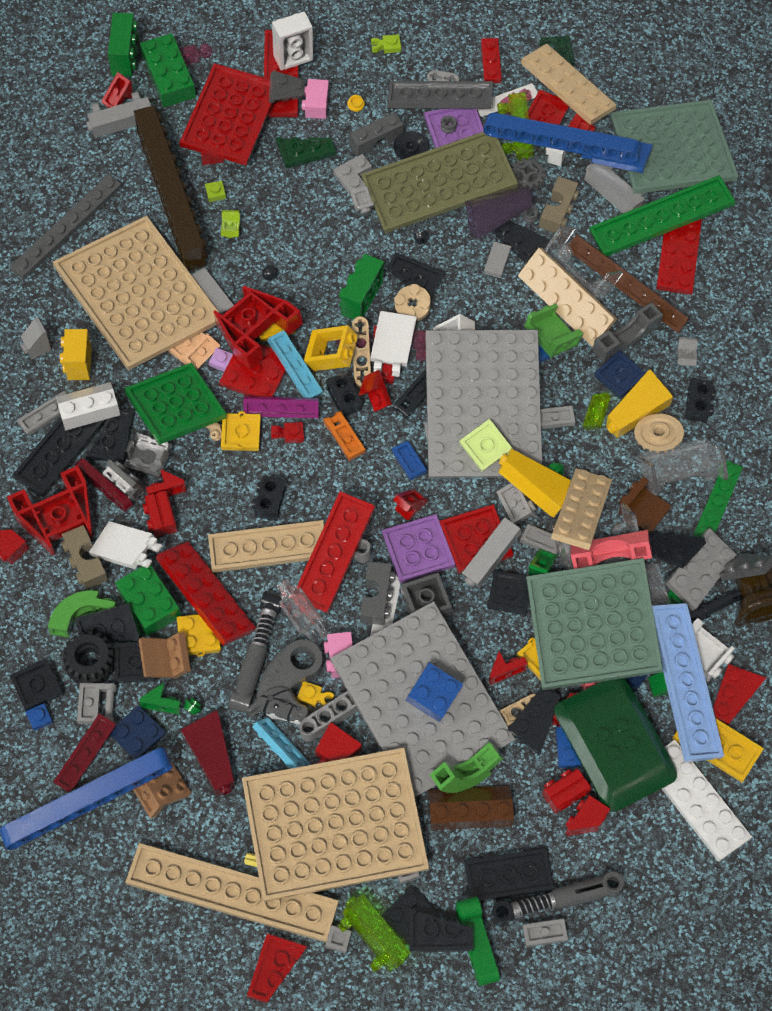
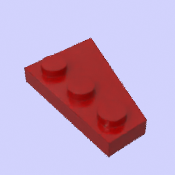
(734, 692)

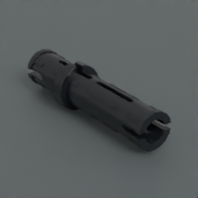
(706, 610)

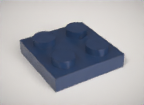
(619, 374)
(137, 733)

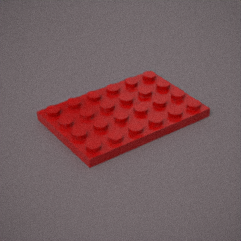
(228, 115)

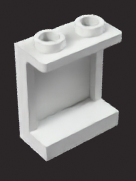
(711, 651)

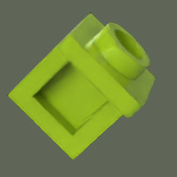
(230, 223)

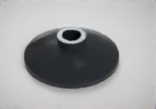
(408, 141)

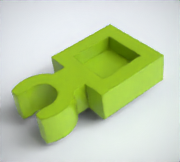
(389, 44)

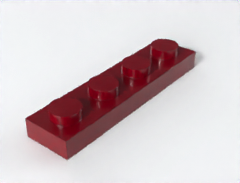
(84, 753)

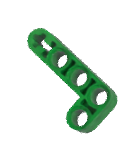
(482, 959)

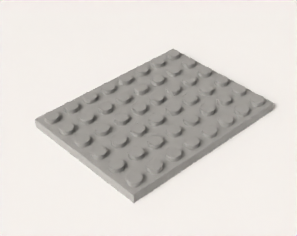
(475, 380)
(383, 673)

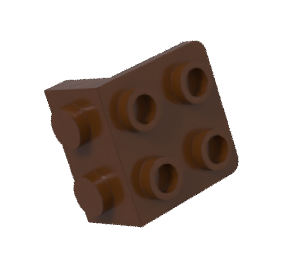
(646, 506)

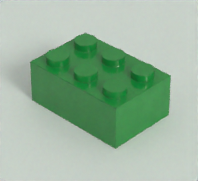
(123, 44)
(361, 287)
(149, 598)

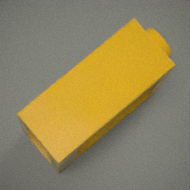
(317, 344)

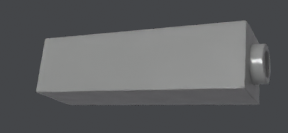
(115, 118)
(613, 187)
(491, 553)

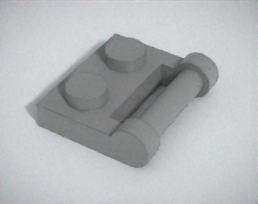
(90, 701)

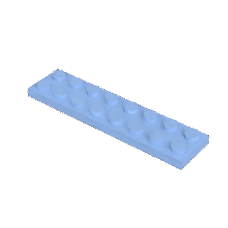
(686, 684)

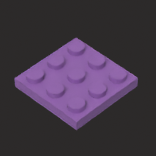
(467, 124)
(418, 548)

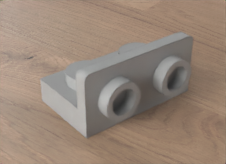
(516, 504)

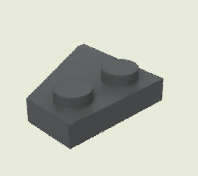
(285, 87)

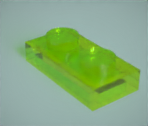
(596, 411)

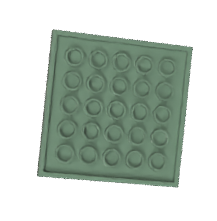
(685, 145)
(593, 624)

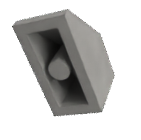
(35, 340)

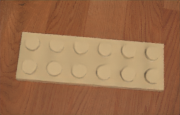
(568, 84)
(574, 302)
(581, 509)
(263, 546)

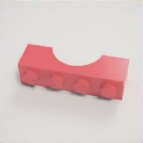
(629, 545)

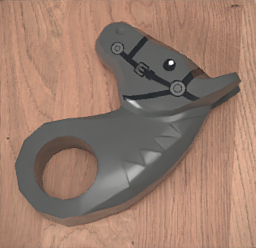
(280, 678)

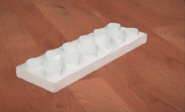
(704, 807)

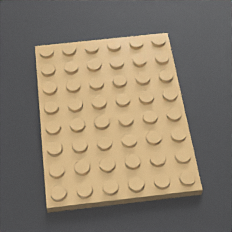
(137, 292)
(334, 824)

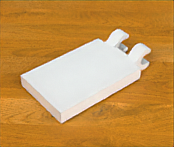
(393, 341)
(124, 546)

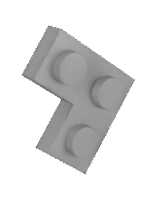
(350, 172)

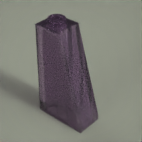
(494, 210)

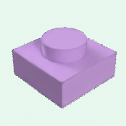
(220, 359)

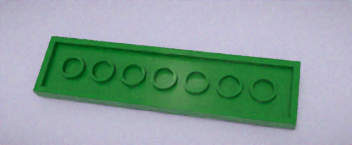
(662, 216)

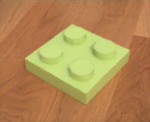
(485, 445)

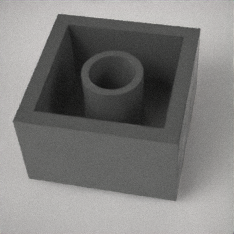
(425, 591)

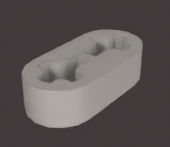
(442, 76)

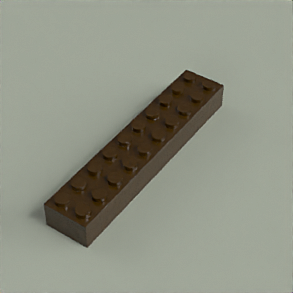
(171, 188)

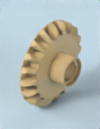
(659, 432)

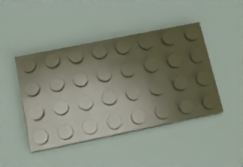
(438, 180)

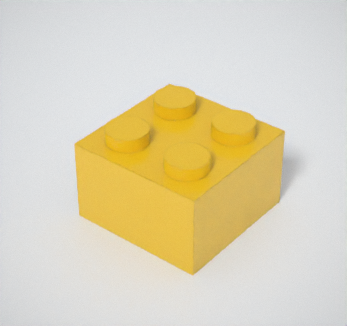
(76, 354)

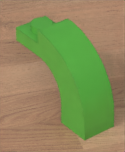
(75, 605)
(469, 773)

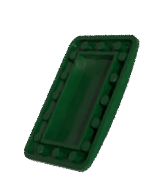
(615, 743)

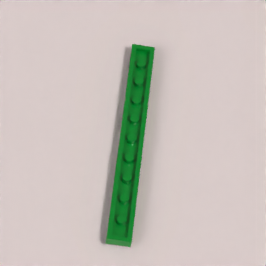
(714, 509)

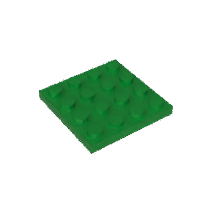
(175, 403)

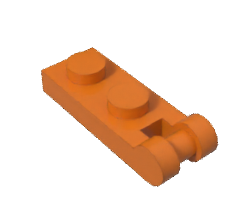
(344, 436)

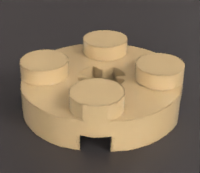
(409, 293)

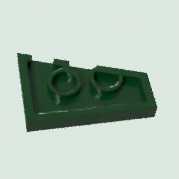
(302, 151)

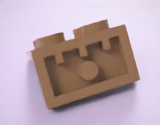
(164, 656)
(162, 791)

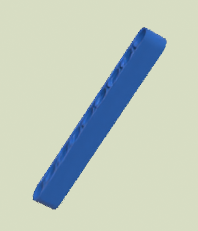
(562, 137)
(85, 798)

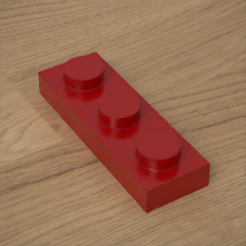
(491, 60)

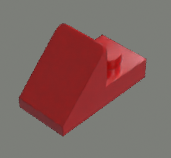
(117, 91)
(376, 390)
(171, 484)
(409, 503)
(503, 671)

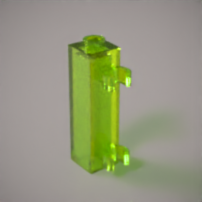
(517, 107)
(375, 933)

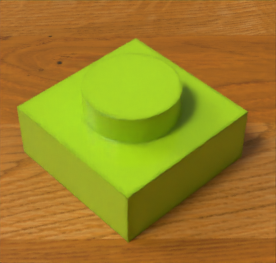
(215, 191)

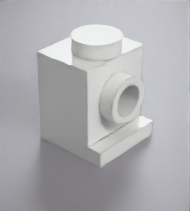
(555, 156)

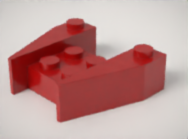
(251, 318)
(56, 514)

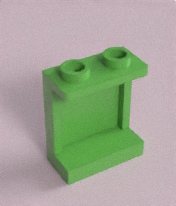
(552, 332)

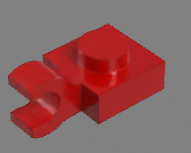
(291, 432)

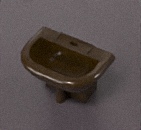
(756, 599)

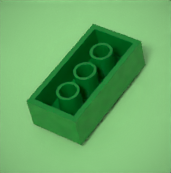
(167, 70)

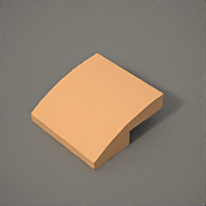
(195, 350)

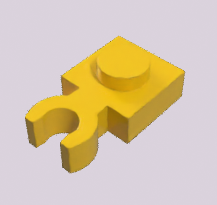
(311, 695)

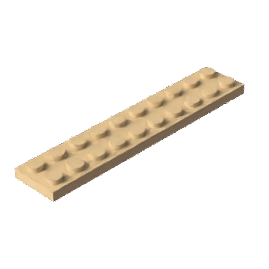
(229, 892)

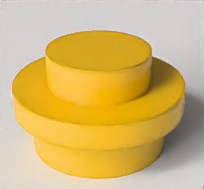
(355, 103)

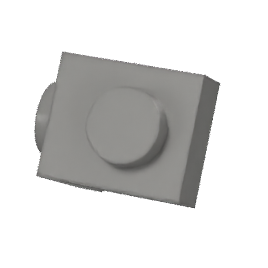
(362, 200)
(687, 351)

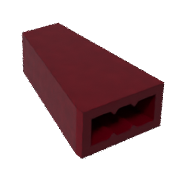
(209, 749)

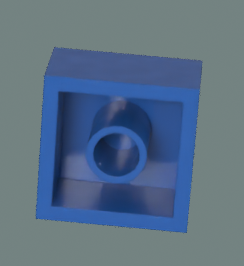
(434, 692)

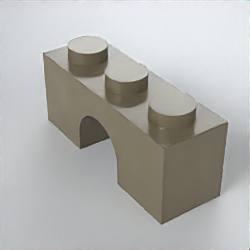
(555, 216)
(89, 571)

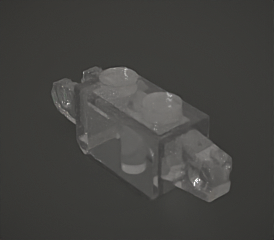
(301, 611)

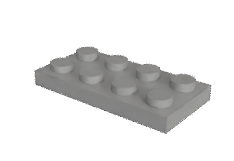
(702, 571)

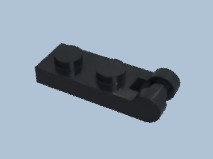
(413, 396)

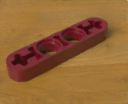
(104, 485)

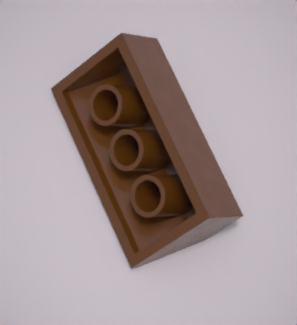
(471, 808)

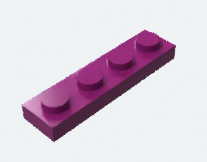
(282, 407)

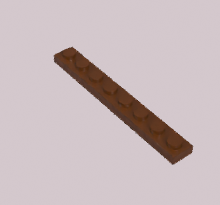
(627, 283)

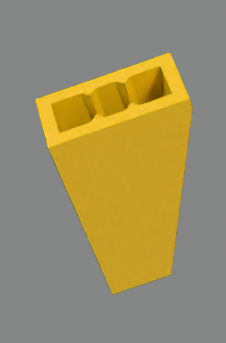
(644, 399)
(535, 481)

